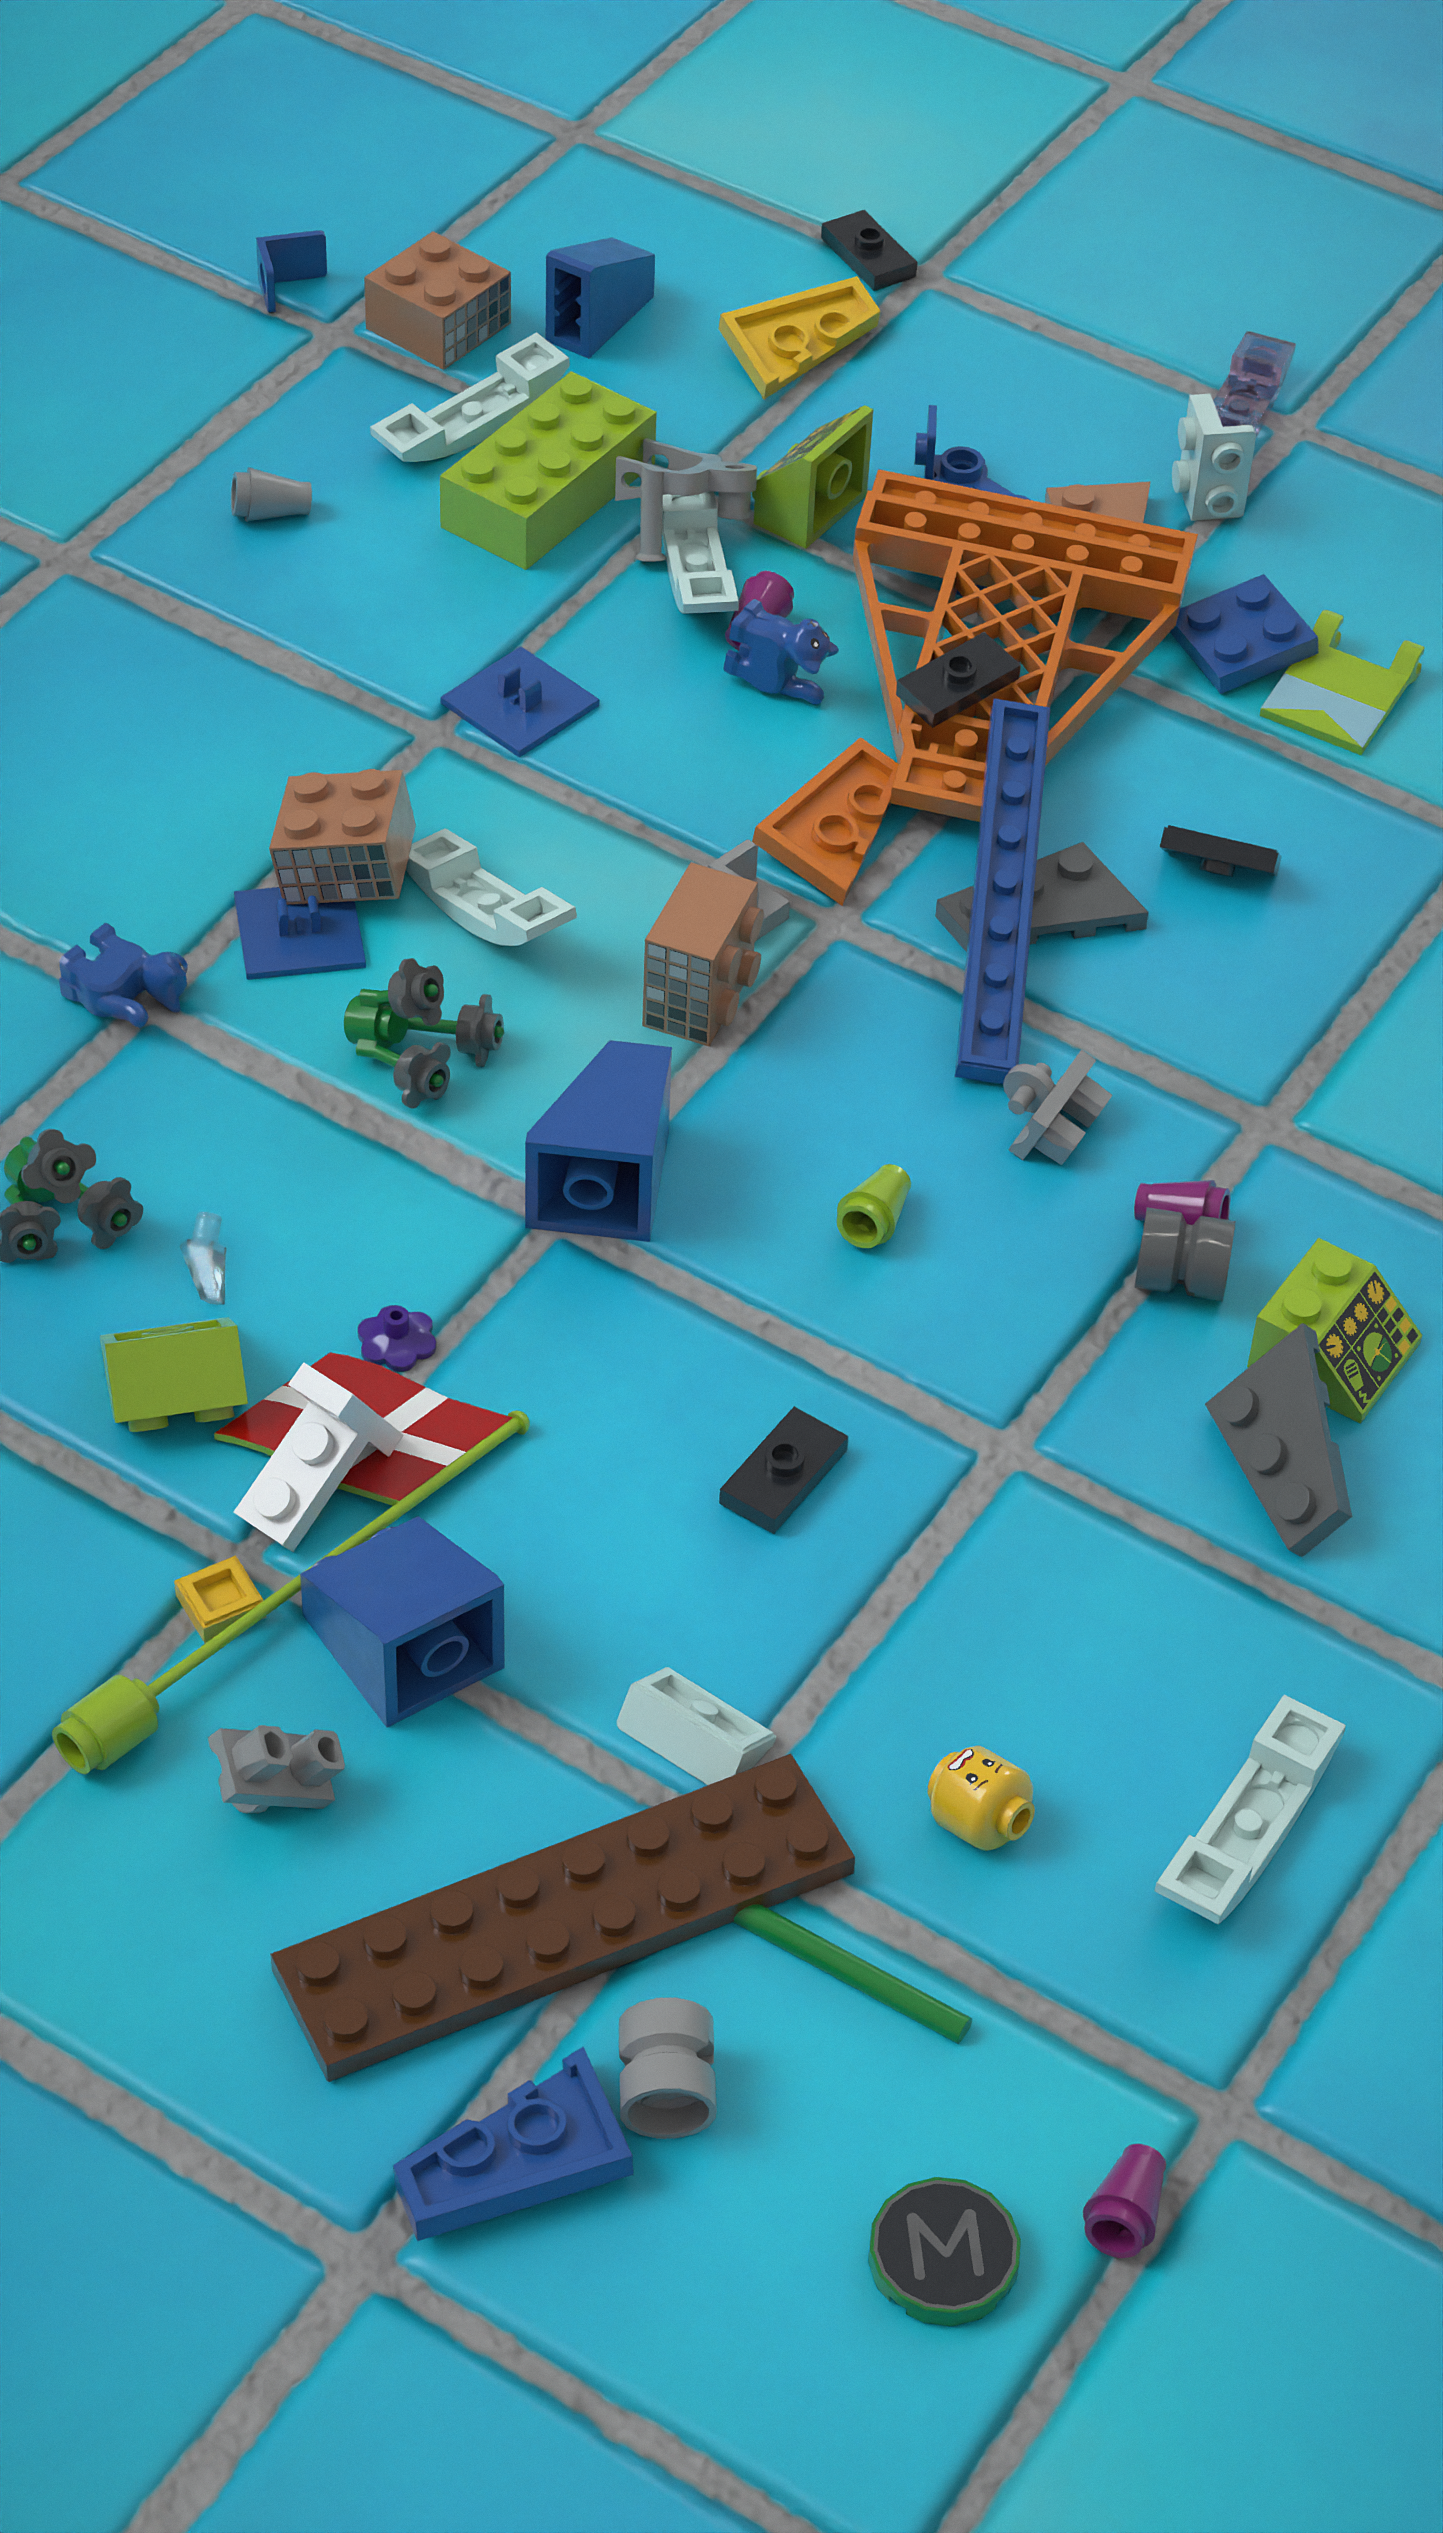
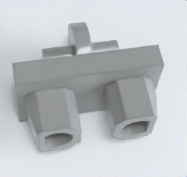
(1035, 1092)
(276, 1767)

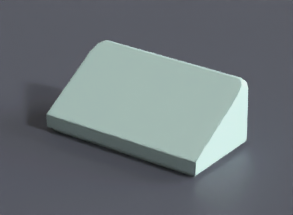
(692, 1727)

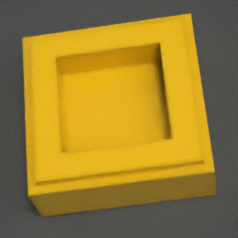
(217, 1596)

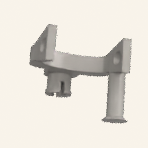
(686, 475)

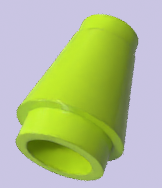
(872, 1209)

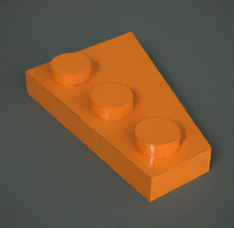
(832, 820)

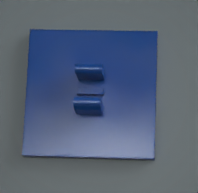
(519, 701)
(296, 937)

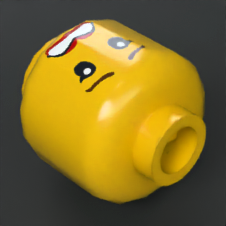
(981, 1798)

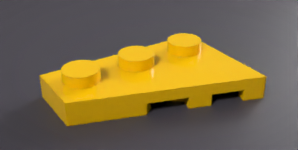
(797, 331)

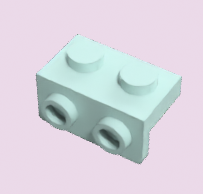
(1212, 462)

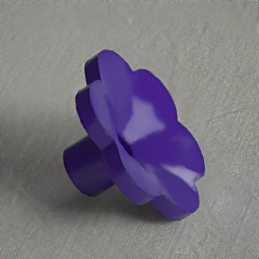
(397, 1338)

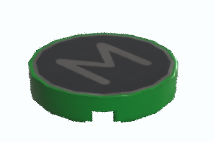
(944, 2251)

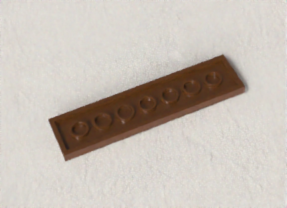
(559, 1916)

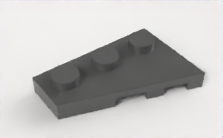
(1069, 895)
(1284, 1443)

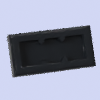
(869, 250)
(958, 679)
(1220, 854)
(783, 1470)

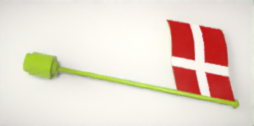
(437, 1445)

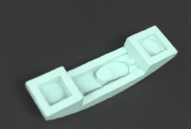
(479, 411)
(696, 555)
(477, 900)
(1254, 1813)

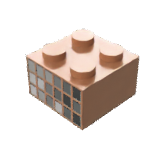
(438, 300)
(343, 836)
(701, 954)

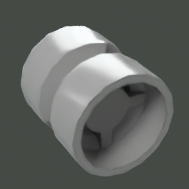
(667, 2069)

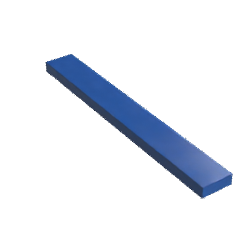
(1003, 892)

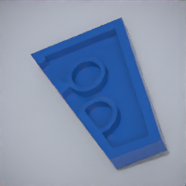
(526, 2153)

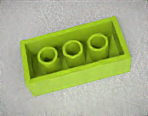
(544, 470)

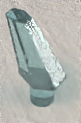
(206, 1258)

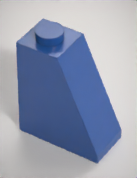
(595, 292)

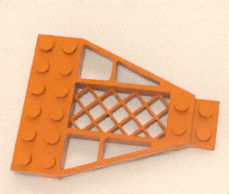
(1017, 553)

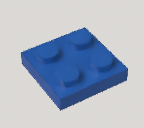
(1243, 634)

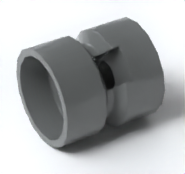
(1185, 1254)

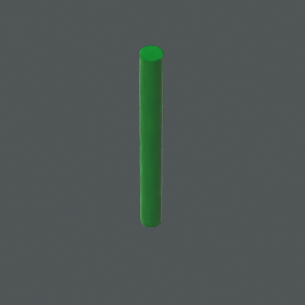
(855, 1971)

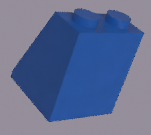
(602, 1147)
(407, 1617)

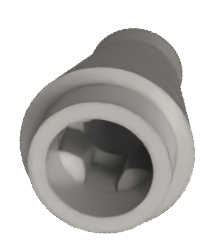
(267, 495)

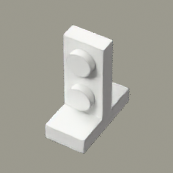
(313, 1458)

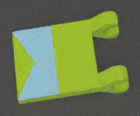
(1338, 693)

